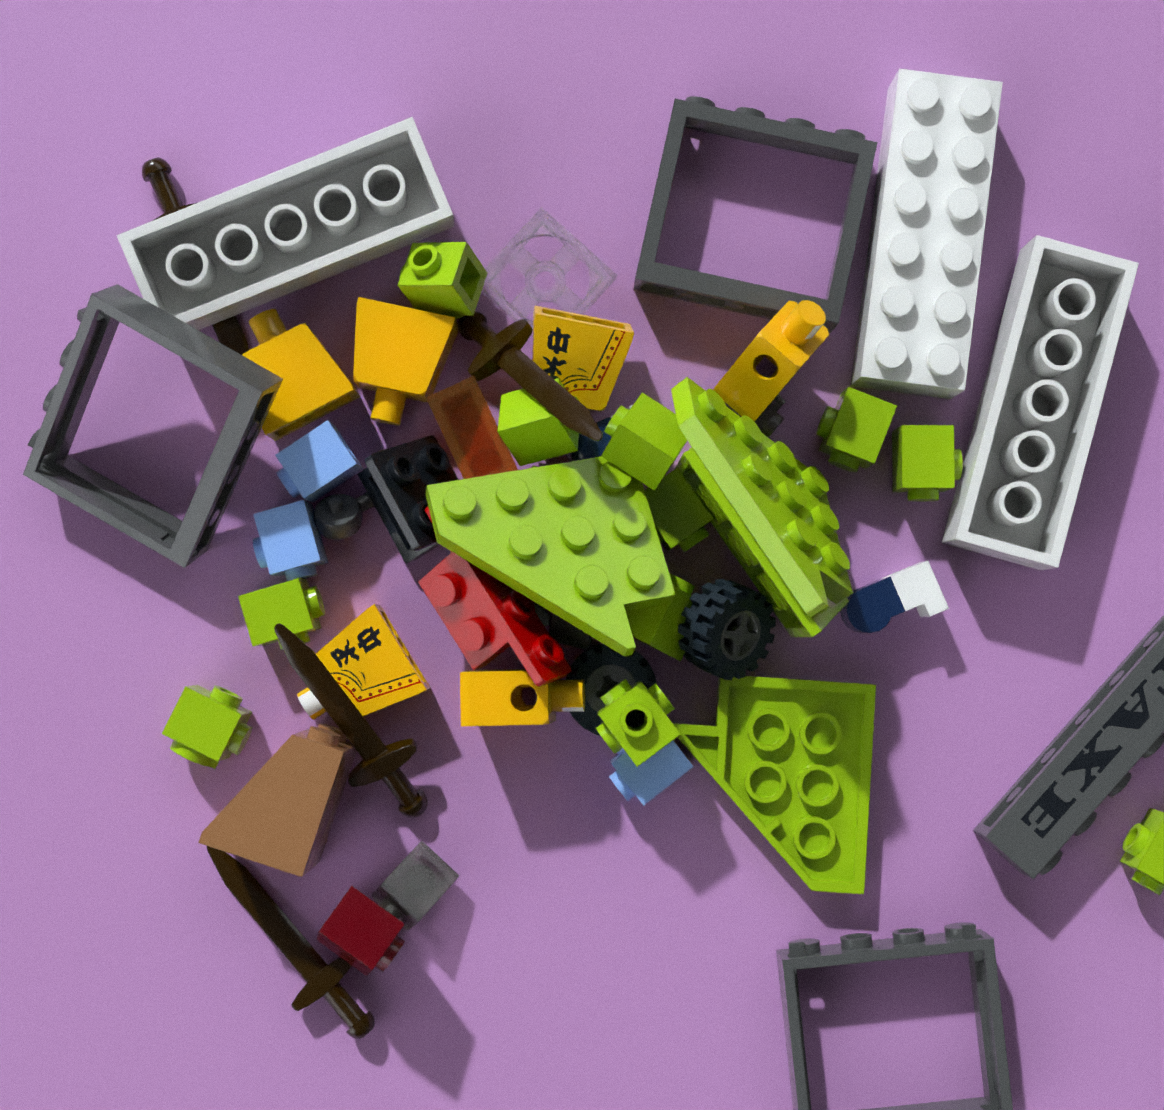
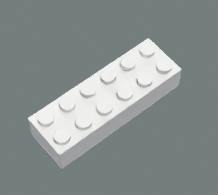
(290, 228)
(926, 234)
(1040, 403)

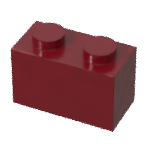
(362, 933)

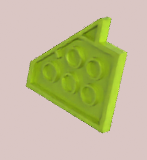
(772, 493)
(564, 538)
(797, 769)

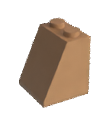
(287, 804)

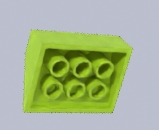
(750, 555)

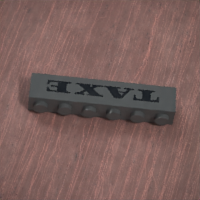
(1082, 763)

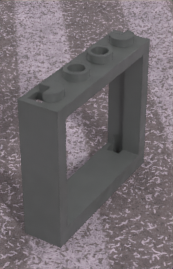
(752, 126)
(68, 399)
(905, 944)

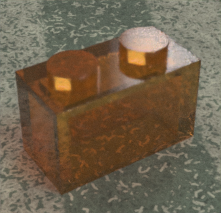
(470, 430)

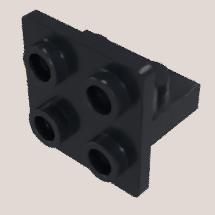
(397, 487)

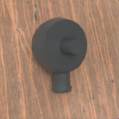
(341, 515)

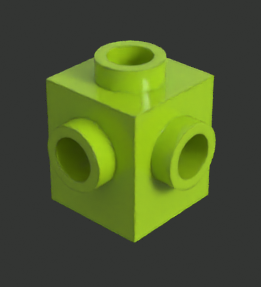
(645, 739)

